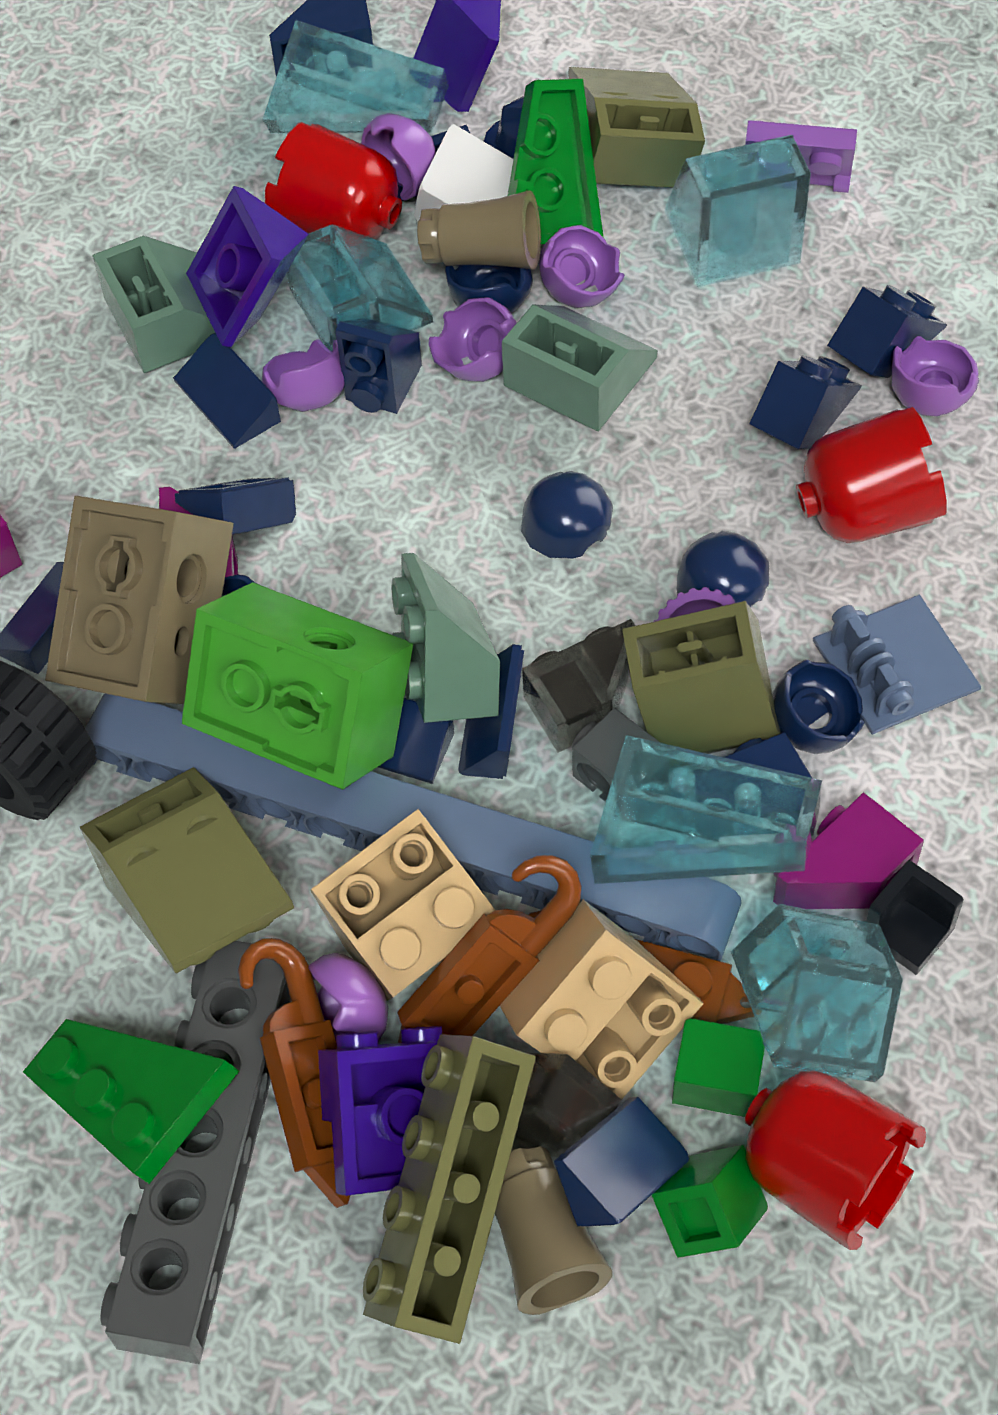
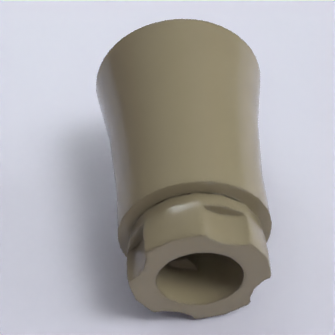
(483, 232)
(546, 1250)

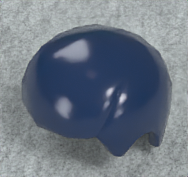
(501, 283)
(566, 515)
(727, 564)
(808, 694)

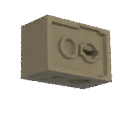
(134, 598)

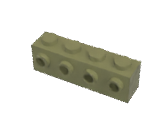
(448, 1186)

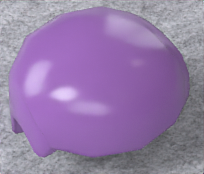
(405, 145)
(577, 256)
(475, 333)
(933, 376)
(305, 378)
(350, 995)

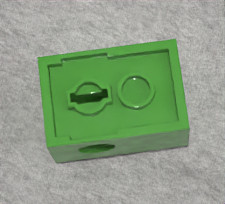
(296, 684)

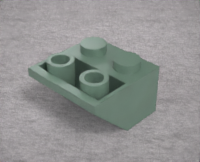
(153, 300)
(572, 363)
(452, 657)

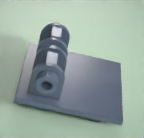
(896, 661)

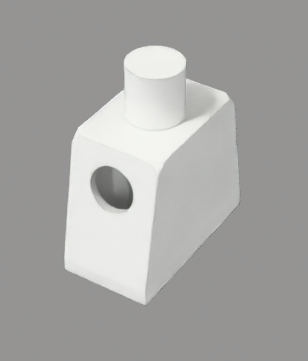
(463, 172)

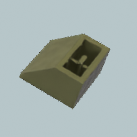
(702, 679)

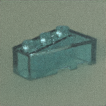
(349, 83)
(701, 817)

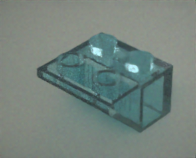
(352, 278)
(821, 991)

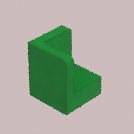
(718, 1067)
(710, 1202)

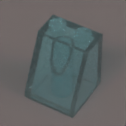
(741, 209)

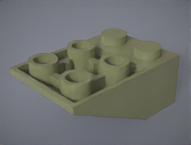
(639, 126)
(185, 870)

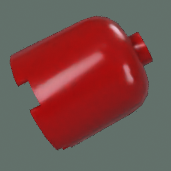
(334, 182)
(872, 479)
(830, 1153)

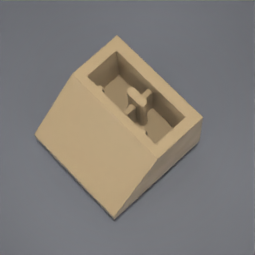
(401, 903)
(600, 1001)

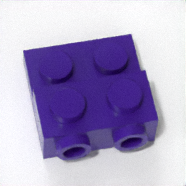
(370, 1099)

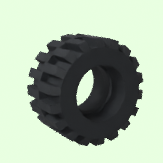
(40, 746)

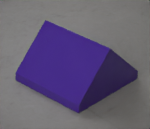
(462, 41)
(243, 263)

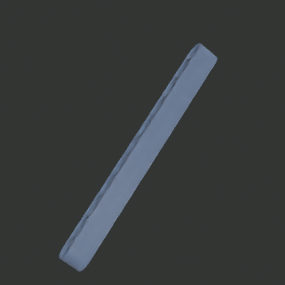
(153, 743)

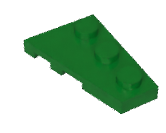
(556, 156)
(129, 1090)

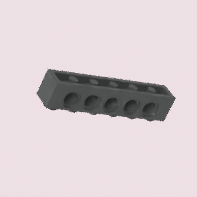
(177, 1319)

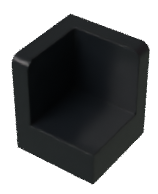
(915, 915)

